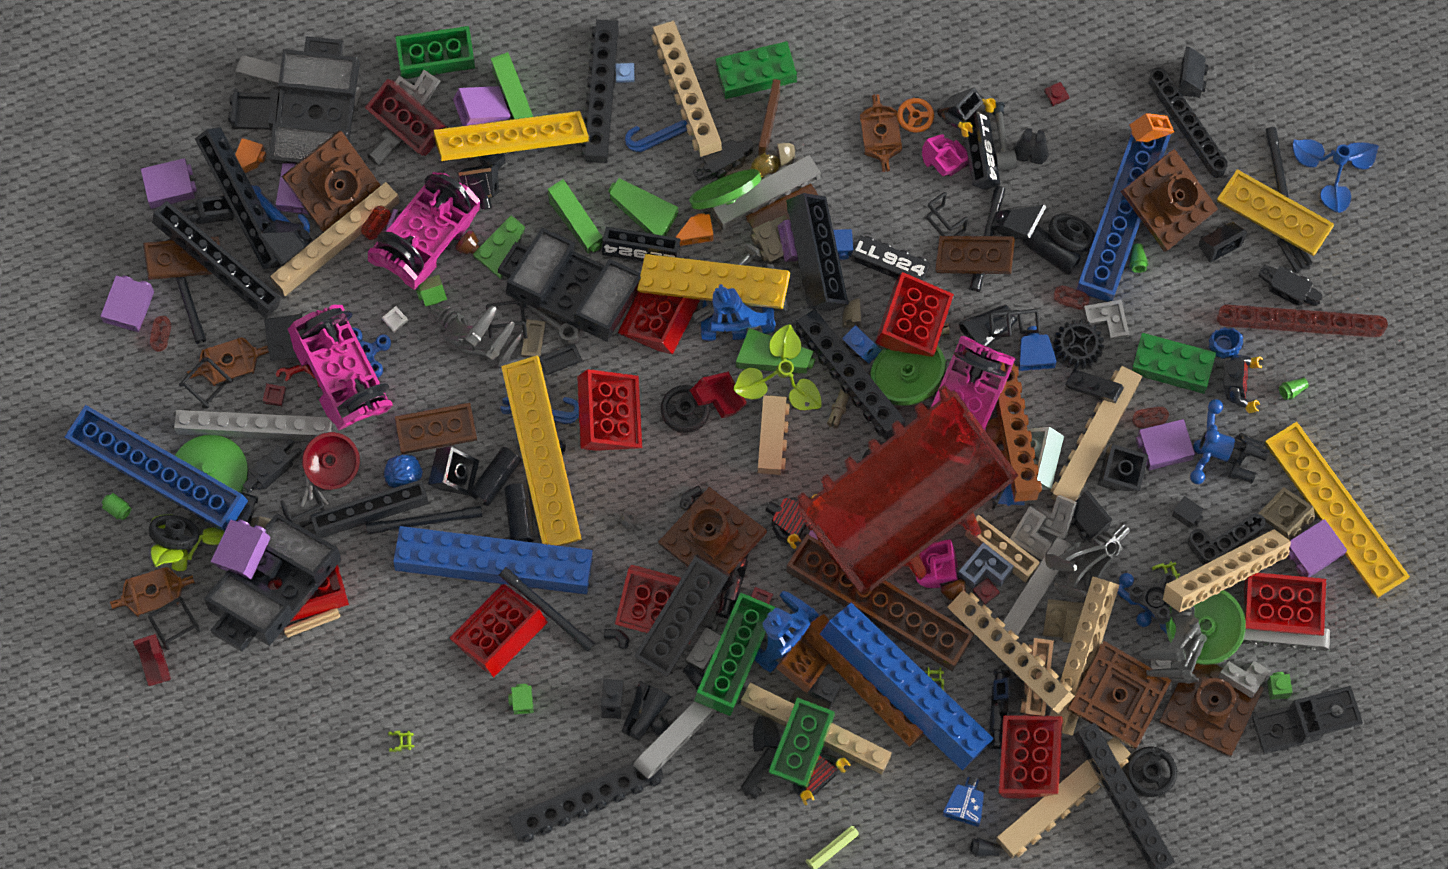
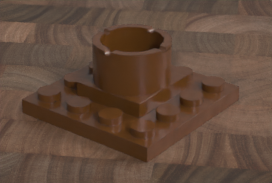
(316, 178)
(1169, 200)
(714, 532)
(1136, 694)
(1210, 723)

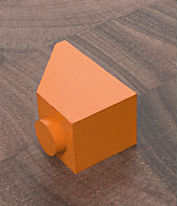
(1151, 127)
(250, 154)
(696, 230)

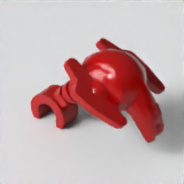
(295, 369)

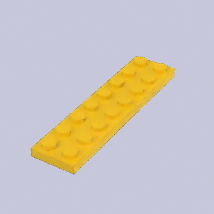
(510, 135)
(699, 279)

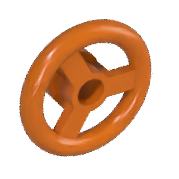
(915, 121)

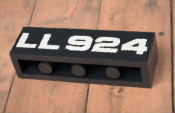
(982, 152)
(635, 244)
(888, 260)

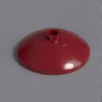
(343, 464)

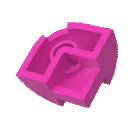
(944, 155)
(939, 563)

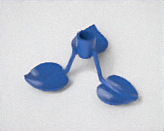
(1360, 154)

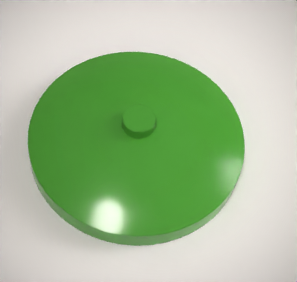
(725, 189)
(908, 376)
(217, 458)
(1222, 623)

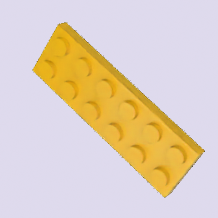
(1275, 212)

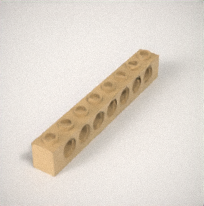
(705, 143)
(1226, 570)
(1086, 641)
(1056, 699)

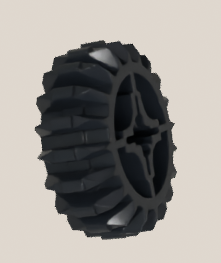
(1066, 353)

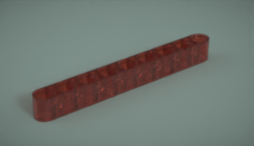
(1310, 318)

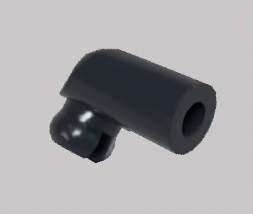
(688, 497)
(619, 635)

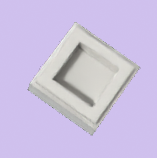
(395, 319)

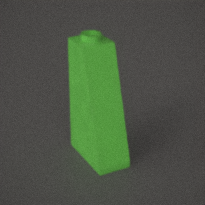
(510, 86)
(644, 208)
(574, 216)
(757, 355)

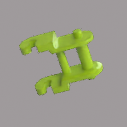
(1172, 565)
(936, 672)
(401, 735)

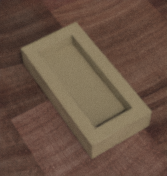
(533, 344)

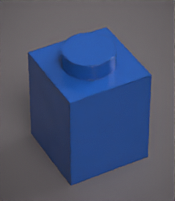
(844, 243)

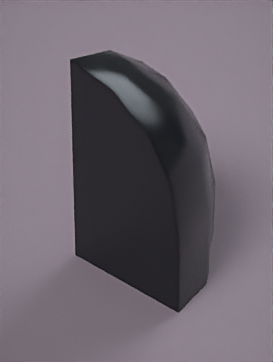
(765, 734)

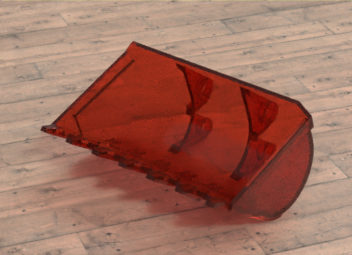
(907, 493)

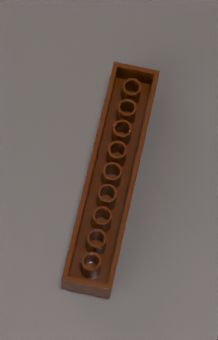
(883, 606)

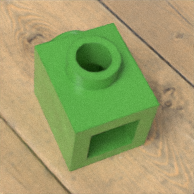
(431, 291)
(1279, 686)
(521, 699)

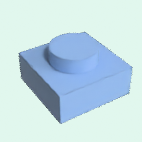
(625, 72)

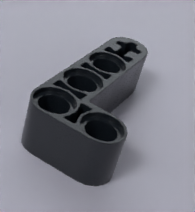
(1228, 537)

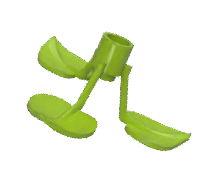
(787, 345)
(179, 558)

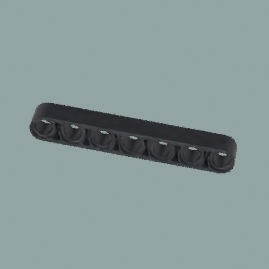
(1187, 114)

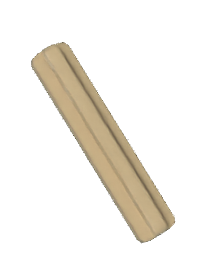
(311, 622)

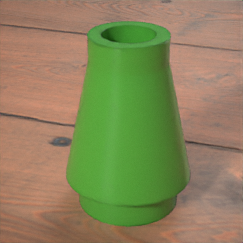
(1138, 259)
(1292, 388)

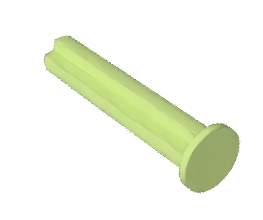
(832, 848)

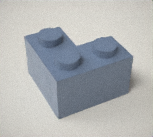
(985, 563)

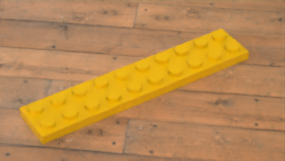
(541, 452)
(1334, 504)

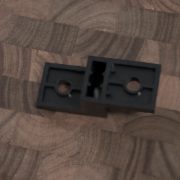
(1307, 720)

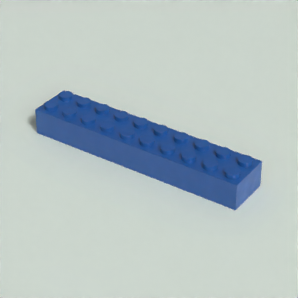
(1118, 223)
(155, 468)
(485, 557)
(906, 686)

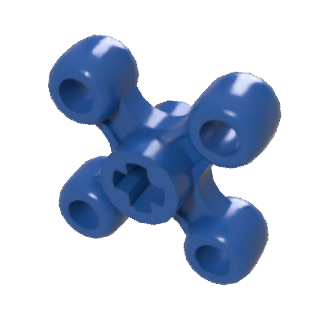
(373, 348)

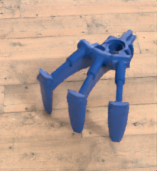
(739, 316)
(777, 625)

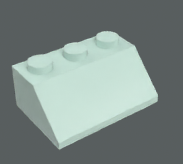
(1047, 449)

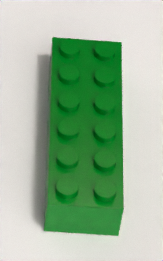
(734, 655)

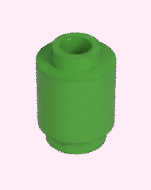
(116, 506)

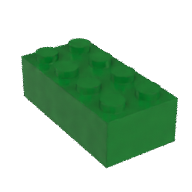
(435, 52)
(755, 70)
(1173, 363)
(801, 742)

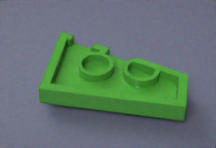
(498, 245)

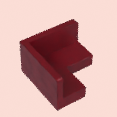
(719, 391)
(152, 659)

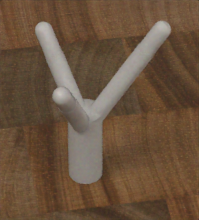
(309, 491)

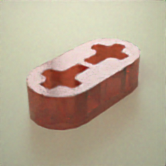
(376, 222)
(1072, 293)
(155, 333)
(1149, 412)

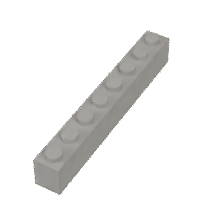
(250, 425)

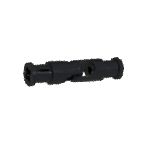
(730, 593)
(996, 720)

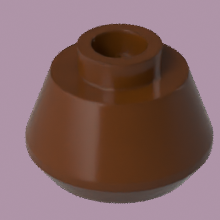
(467, 243)
(953, 588)

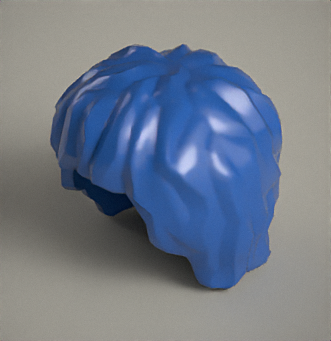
(1226, 342)
(402, 470)

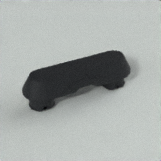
(750, 784)

